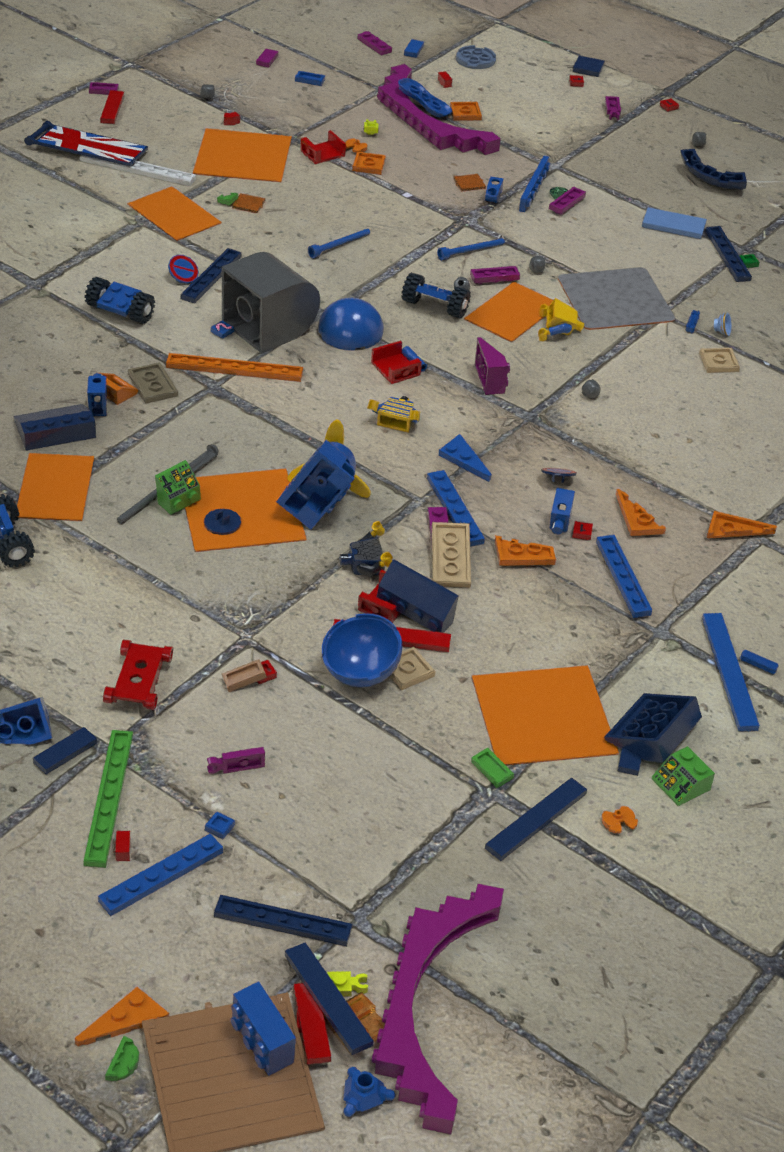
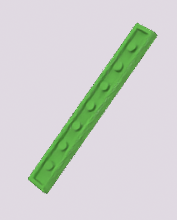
(108, 799)

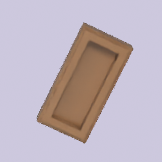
(244, 675)

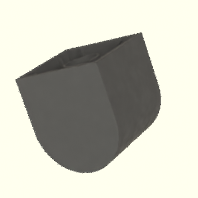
(267, 301)

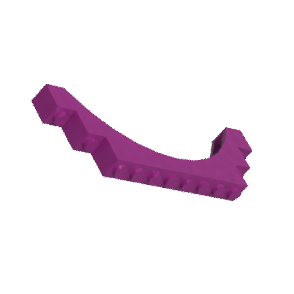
(435, 131)
(399, 1048)

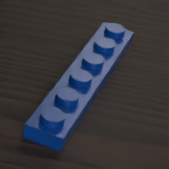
(533, 185)
(455, 507)
(624, 576)
(160, 874)

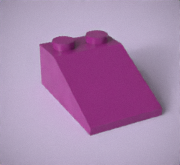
(491, 368)

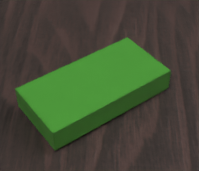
(492, 767)

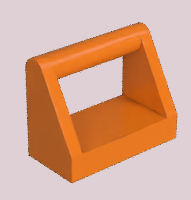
(116, 393)

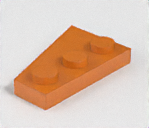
(514, 553)

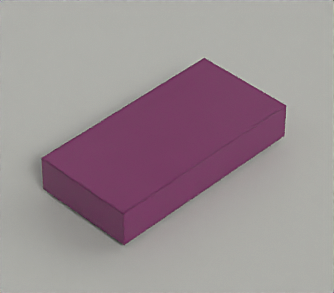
(267, 58)
(102, 88)

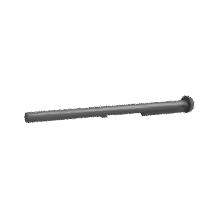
(212, 451)

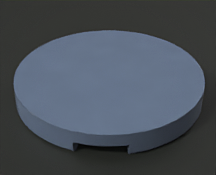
(475, 57)

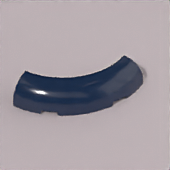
(710, 175)

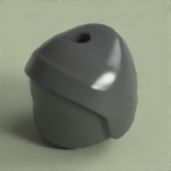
(207, 91)
(699, 139)
(537, 264)
(462, 283)
(591, 389)

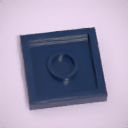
(588, 66)

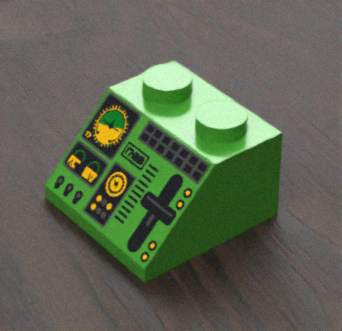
(177, 487)
(684, 776)

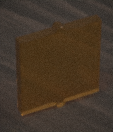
(469, 182)
(248, 203)

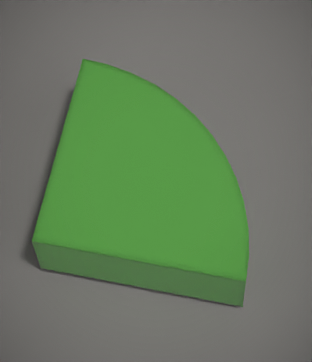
(228, 200)

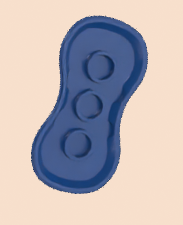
(428, 101)

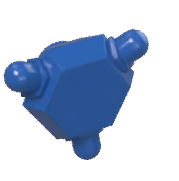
(364, 1092)

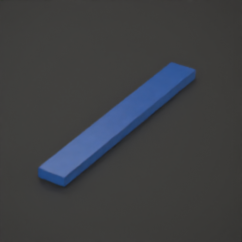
(730, 672)

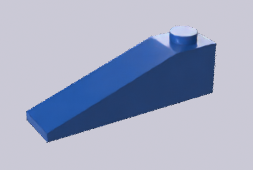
(25, 723)

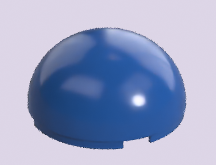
(351, 324)
(362, 650)

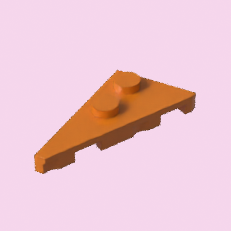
(637, 518)
(733, 526)
(123, 1017)

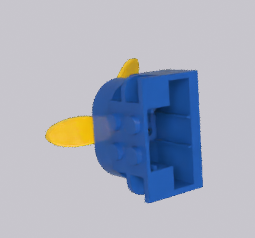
(323, 479)

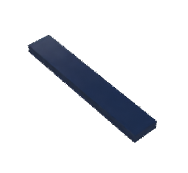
(728, 254)
(209, 276)
(535, 819)
(283, 920)
(329, 998)

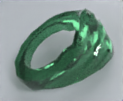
(557, 192)

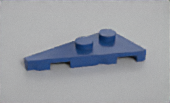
(461, 454)

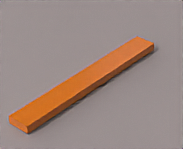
(234, 367)

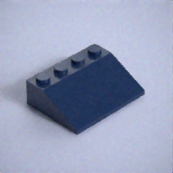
(55, 426)
(655, 725)

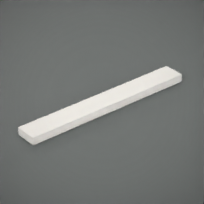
(147, 170)

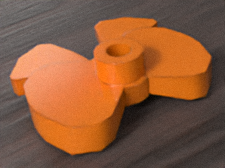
(357, 146)
(613, 821)

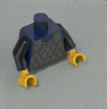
(366, 554)

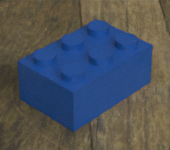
(263, 1028)

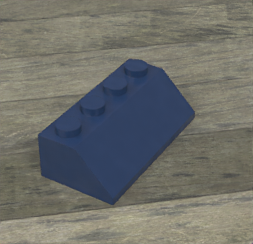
(418, 597)

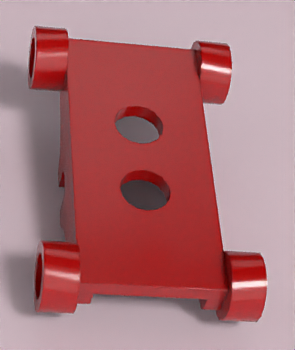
(145, 690)

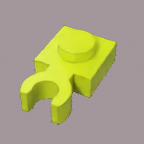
(371, 127)
(347, 984)

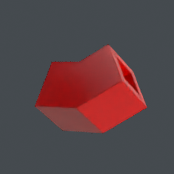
(231, 118)

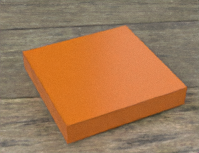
(465, 111)
(369, 163)

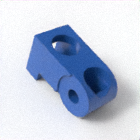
(494, 191)

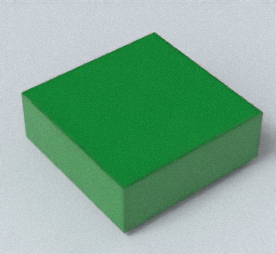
(750, 260)

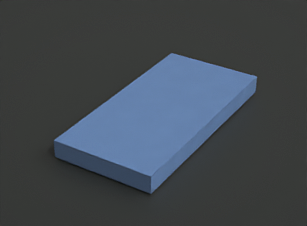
(674, 223)

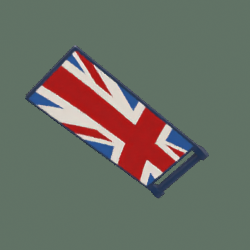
(86, 144)

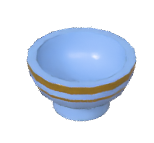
(723, 324)

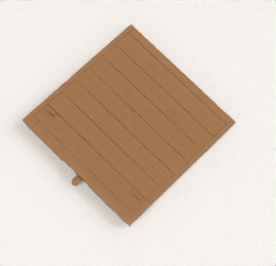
(214, 1090)

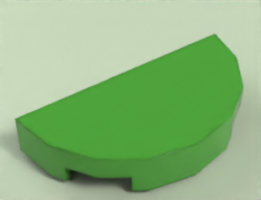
(124, 1061)

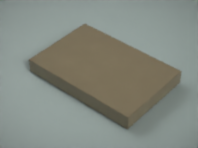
(152, 382)

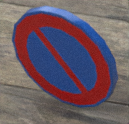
(183, 269)

